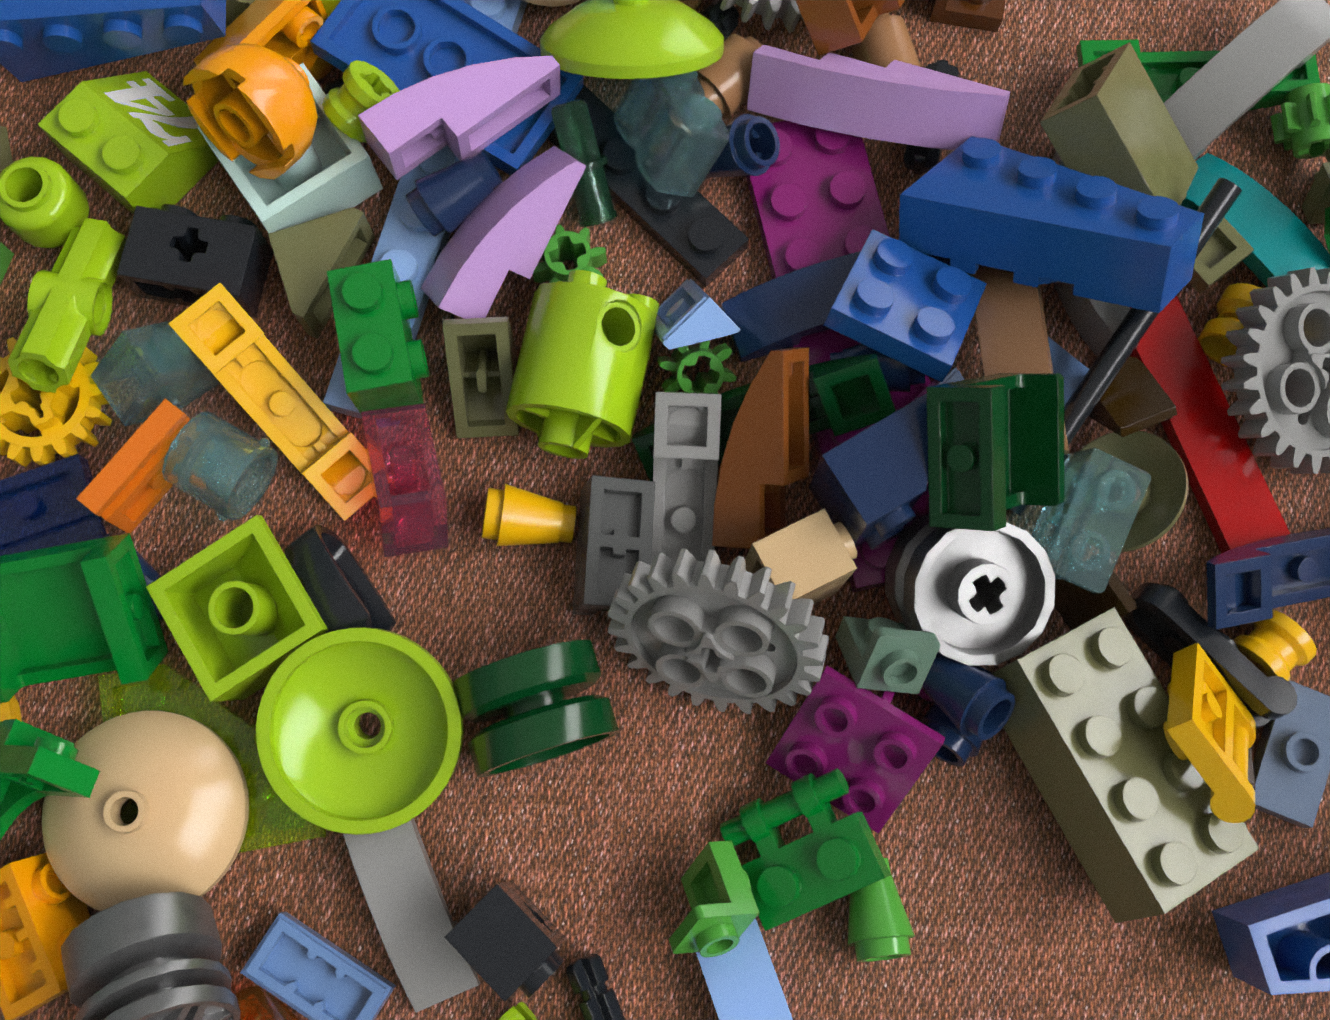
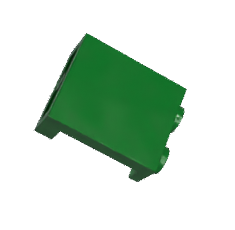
(76, 615)

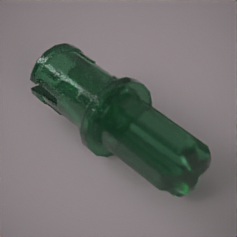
(578, 140)

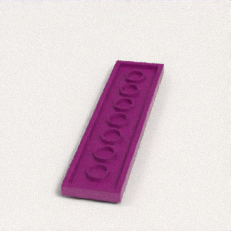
(812, 209)

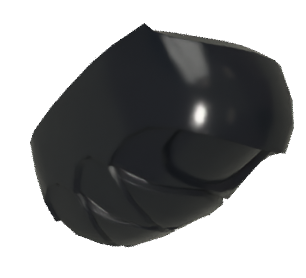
(337, 582)

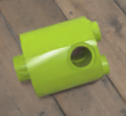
(582, 365)

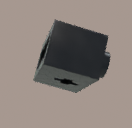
(182, 256)
(508, 941)

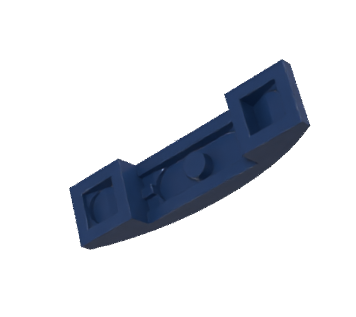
(788, 307)
(1267, 575)

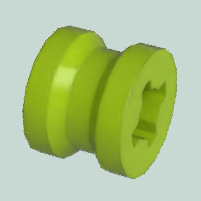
(362, 89)

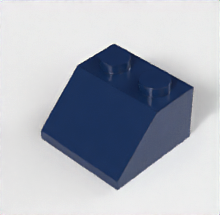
(876, 476)

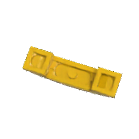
(277, 399)

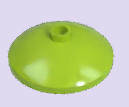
(632, 39)
(314, 738)

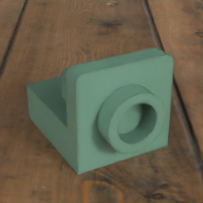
(886, 654)

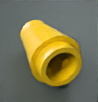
(526, 518)

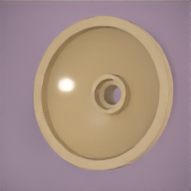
(187, 818)

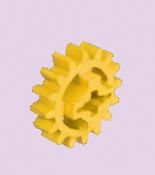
(65, 418)

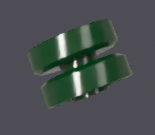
(532, 697)

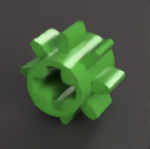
(1304, 121)
(568, 246)
(705, 381)

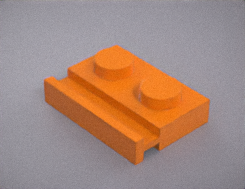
(134, 477)

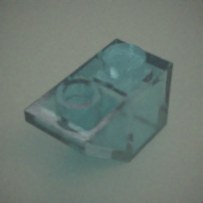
(146, 369)

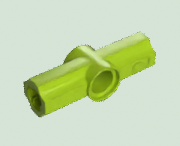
(68, 306)

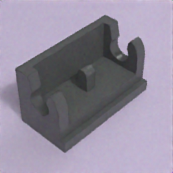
(611, 538)

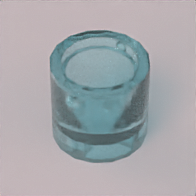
(220, 465)

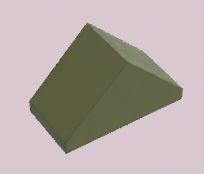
(311, 250)
(481, 375)

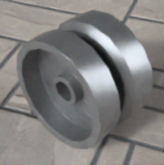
(972, 588)

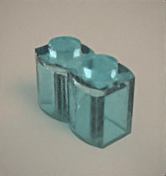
(672, 131)

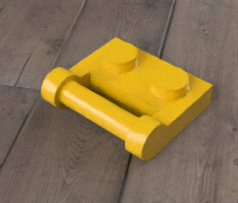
(1211, 731)

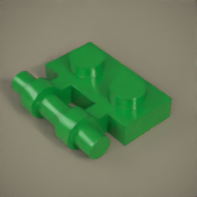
(812, 869)

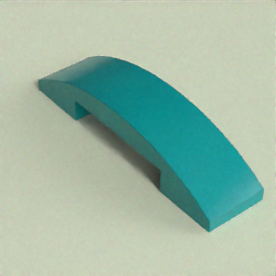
(1270, 227)

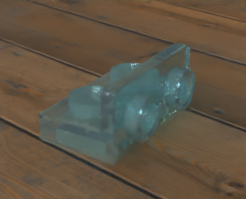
(1094, 520)

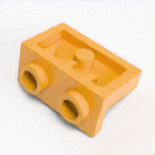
(34, 924)

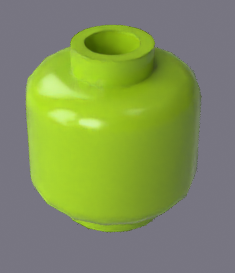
(41, 201)

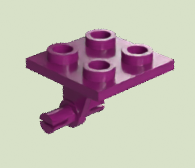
(864, 738)

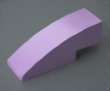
(458, 110)
(503, 235)

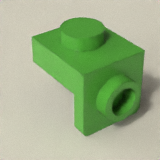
(718, 902)

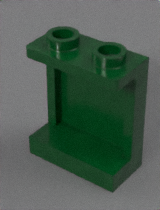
(994, 448)

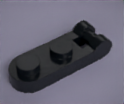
(1170, 624)

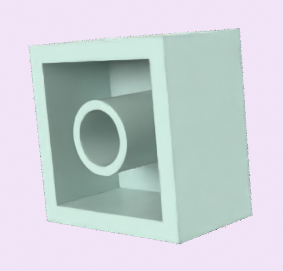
(325, 180)

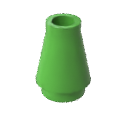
(879, 922)

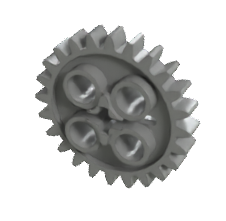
(1285, 371)
(718, 631)

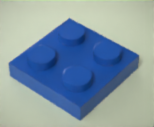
(906, 305)

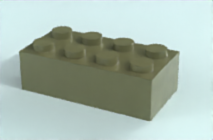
(1099, 754)

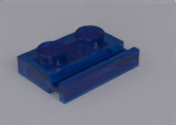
(43, 510)

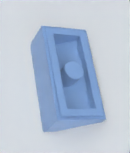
(691, 318)

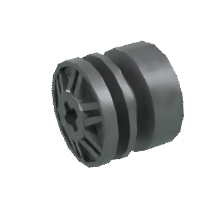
(149, 962)

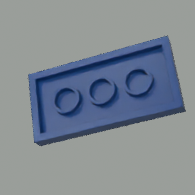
(431, 38)

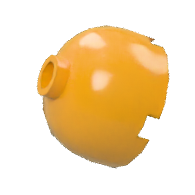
(254, 106)

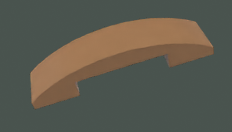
(1012, 327)

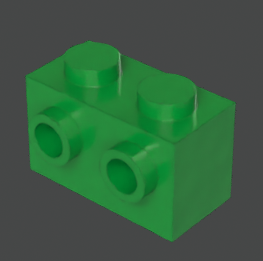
(375, 336)

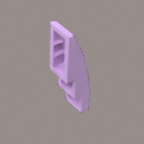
(874, 101)

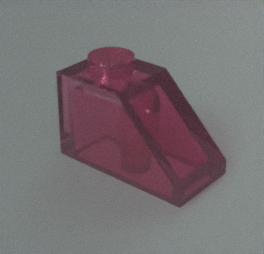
(405, 480)

